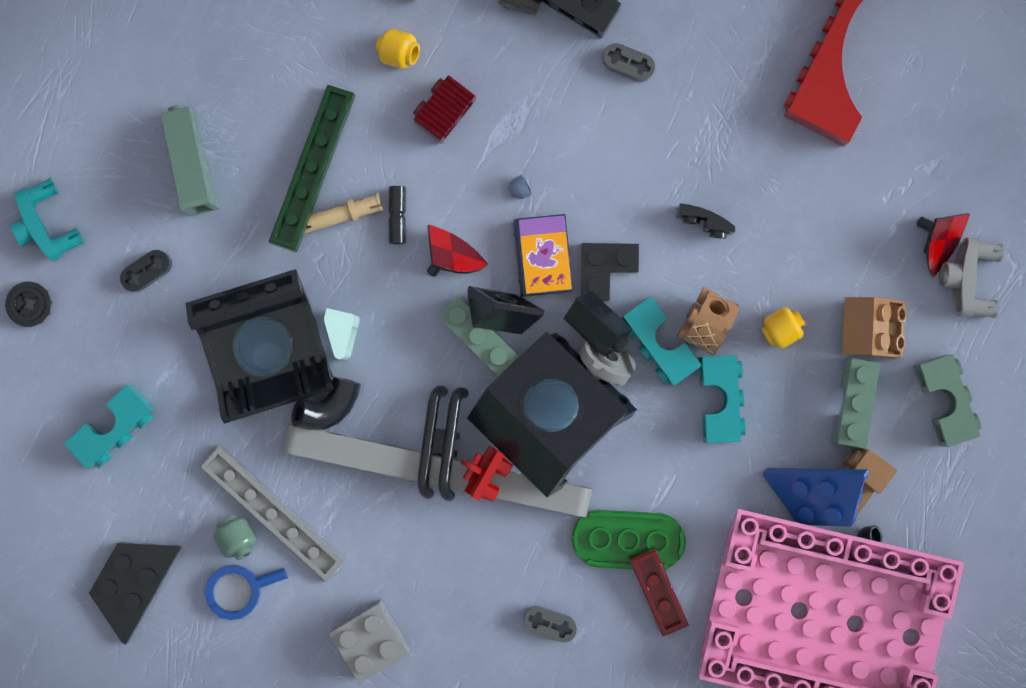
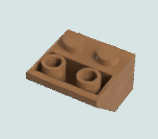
(874, 327)

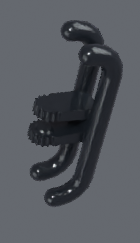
(440, 442)

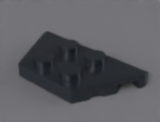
(130, 583)

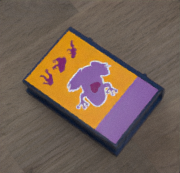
(543, 255)

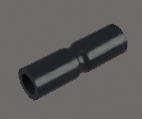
(397, 218)

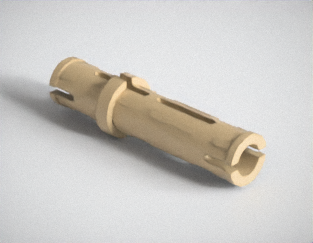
(344, 212)

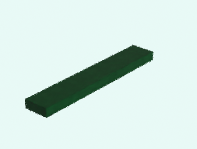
(312, 168)

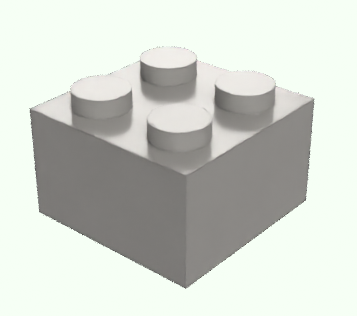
(369, 641)

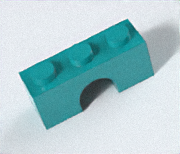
(672, 364)
(130, 412)
(726, 423)

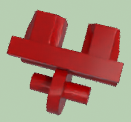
(481, 471)

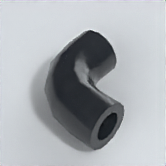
(330, 410)

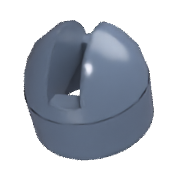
(519, 188)

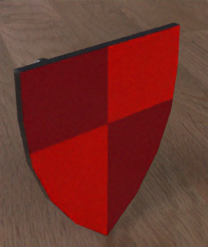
(942, 238)
(452, 253)

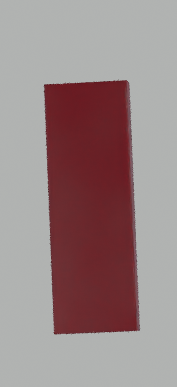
(658, 591)

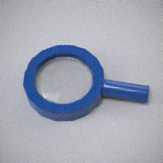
(236, 590)

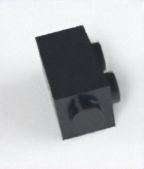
(598, 324)

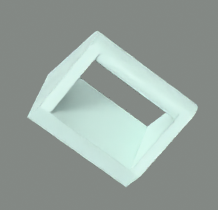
(341, 332)

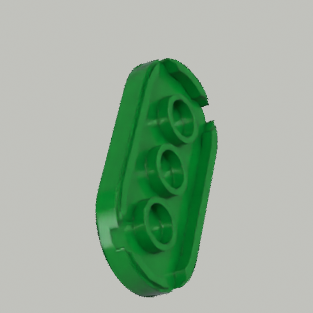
(613, 536)

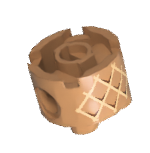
(708, 321)

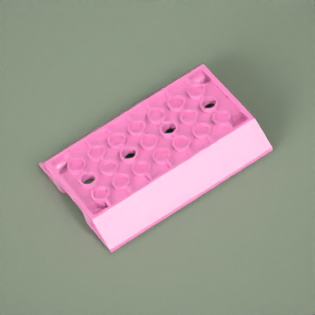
(835, 580)

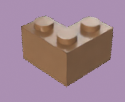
(879, 471)

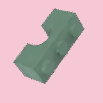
(481, 341)
(859, 392)
(959, 421)

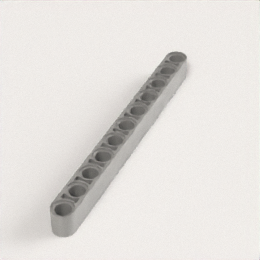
(405, 464)

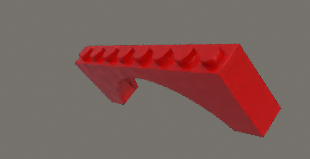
(822, 96)

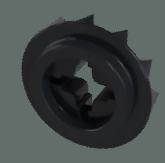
(15, 303)

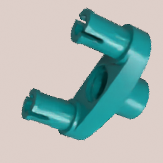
(31, 227)

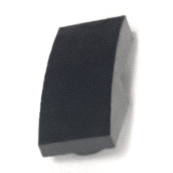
(713, 223)

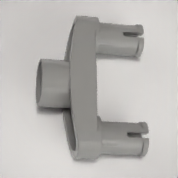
(962, 277)

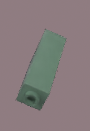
(188, 161)

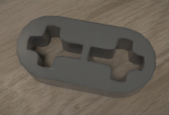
(631, 56)
(547, 630)

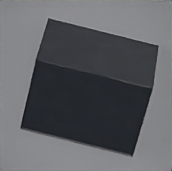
(501, 310)

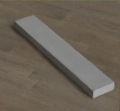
(272, 513)

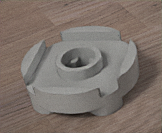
(612, 368)

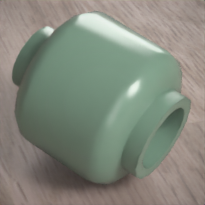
(234, 537)

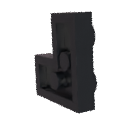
(602, 259)

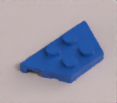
(819, 495)

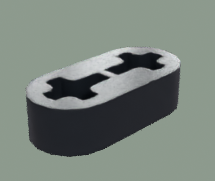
(150, 275)

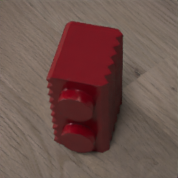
(444, 108)

